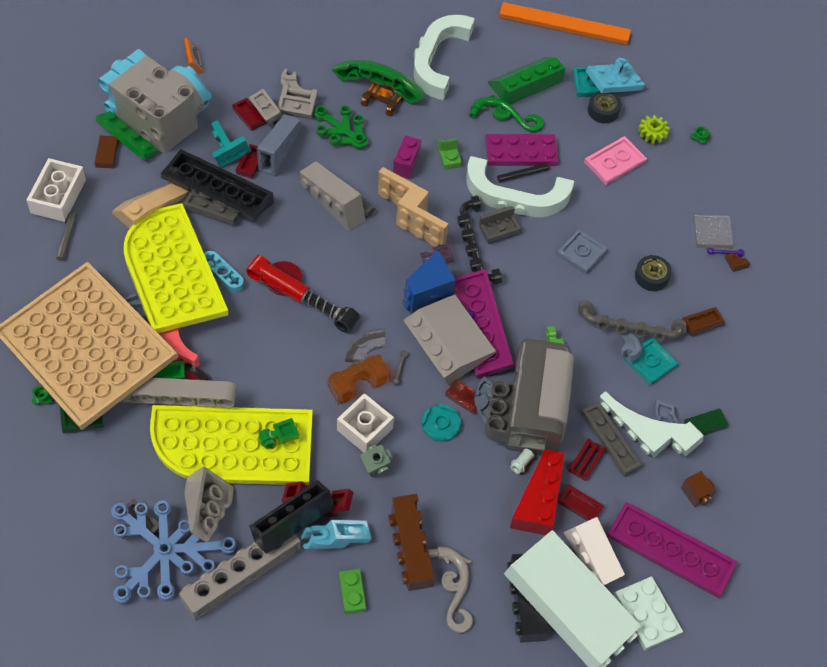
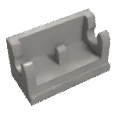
(266, 107)

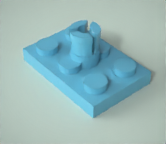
(615, 77)

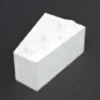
(595, 550)

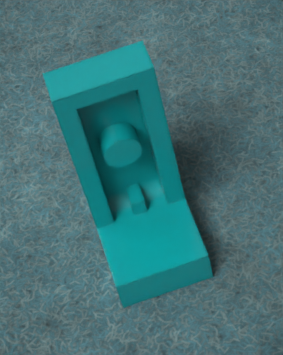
(229, 150)

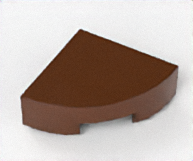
(736, 263)

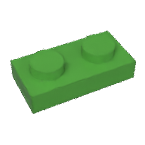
(352, 591)

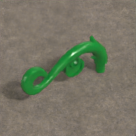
(482, 103)

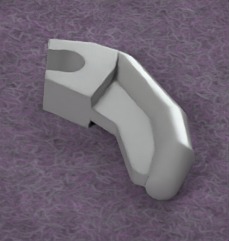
(291, 80)

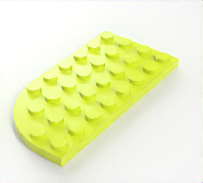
(171, 271)
(229, 443)

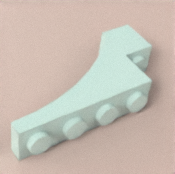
(651, 433)

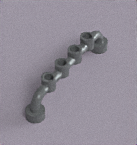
(678, 326)

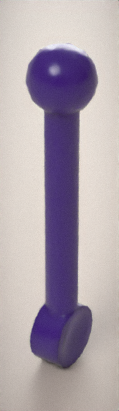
(740, 252)

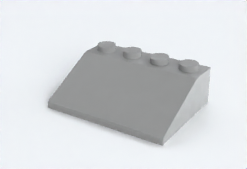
(450, 337)

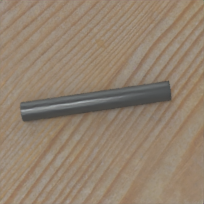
(66, 236)

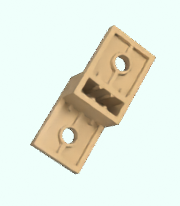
(412, 208)

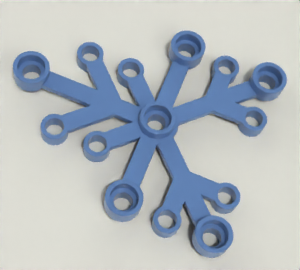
(190, 548)

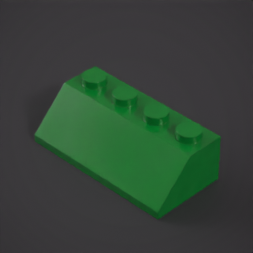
(528, 79)

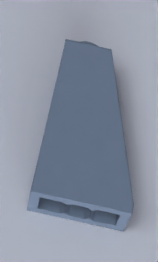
(277, 144)

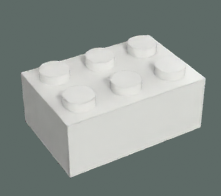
(56, 190)

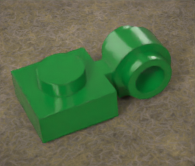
(283, 431)

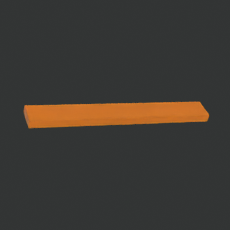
(564, 23)

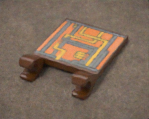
(382, 93)

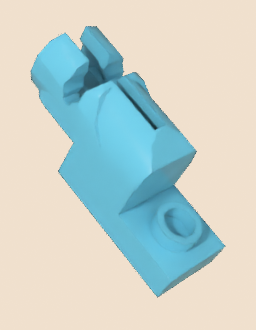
(336, 534)

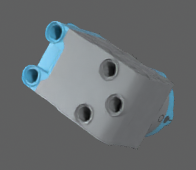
(154, 100)

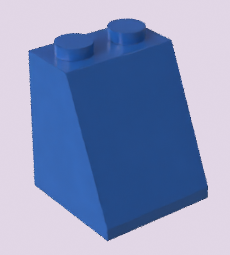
(428, 284)

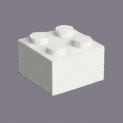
(365, 423)

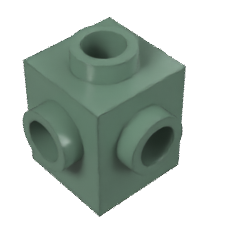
(374, 452)

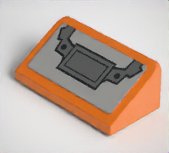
(193, 56)

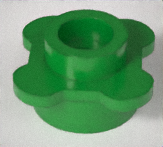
(701, 134)
(37, 392)

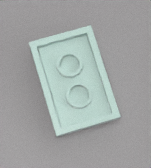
(651, 611)

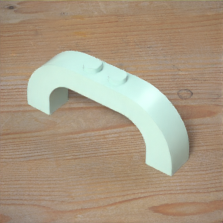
(447, 27)
(523, 202)

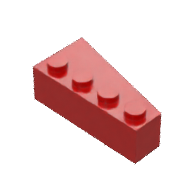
(540, 498)

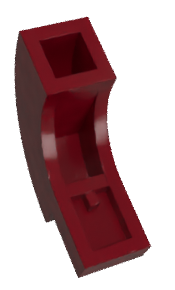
(341, 498)

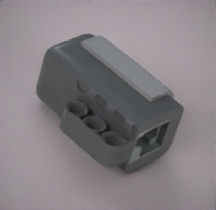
(537, 400)

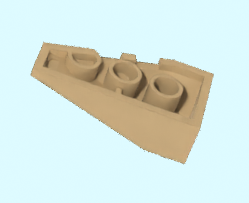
(140, 207)

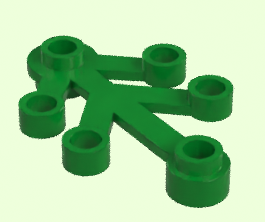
(357, 139)

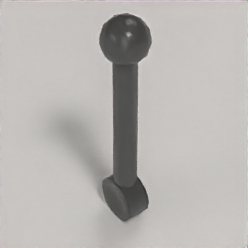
(404, 355)

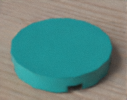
(441, 423)

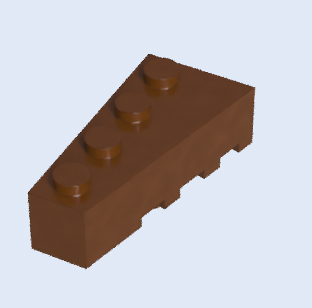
(411, 543)

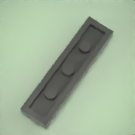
(611, 438)

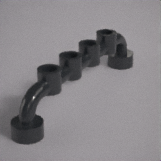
(468, 235)

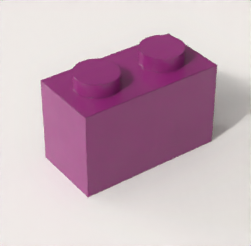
(407, 156)

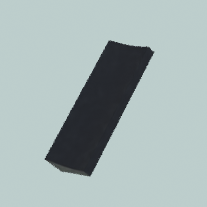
(217, 185)

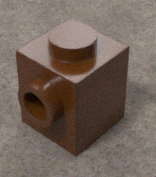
(698, 489)

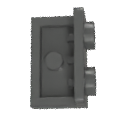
(499, 224)

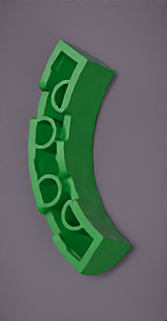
(381, 75)

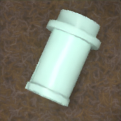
(518, 465)

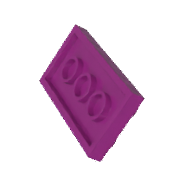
(521, 149)

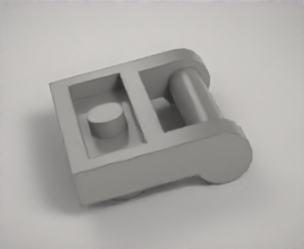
(297, 105)

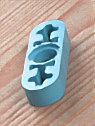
(224, 279)

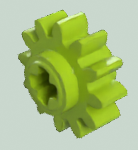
(653, 129)

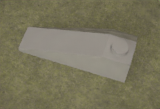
(206, 501)

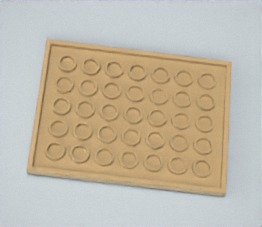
(85, 345)

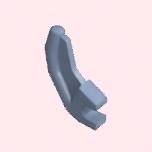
(631, 347)

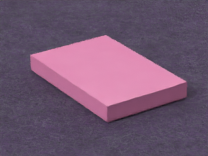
(615, 160)

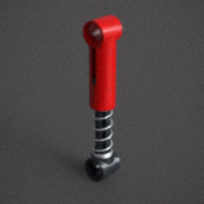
(262, 270)

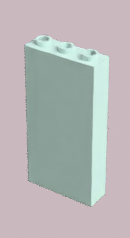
(573, 601)

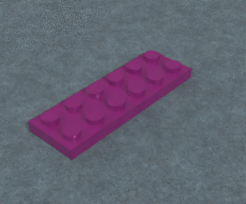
(477, 296)
(672, 549)

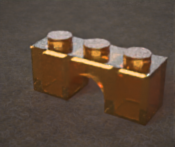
(371, 370)

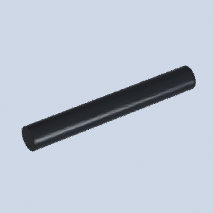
(523, 172)

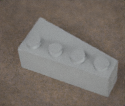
(334, 195)

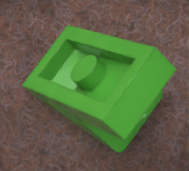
(449, 153)

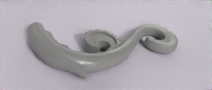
(460, 588)

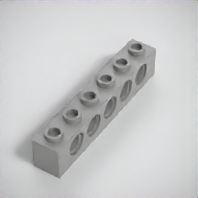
(218, 593)

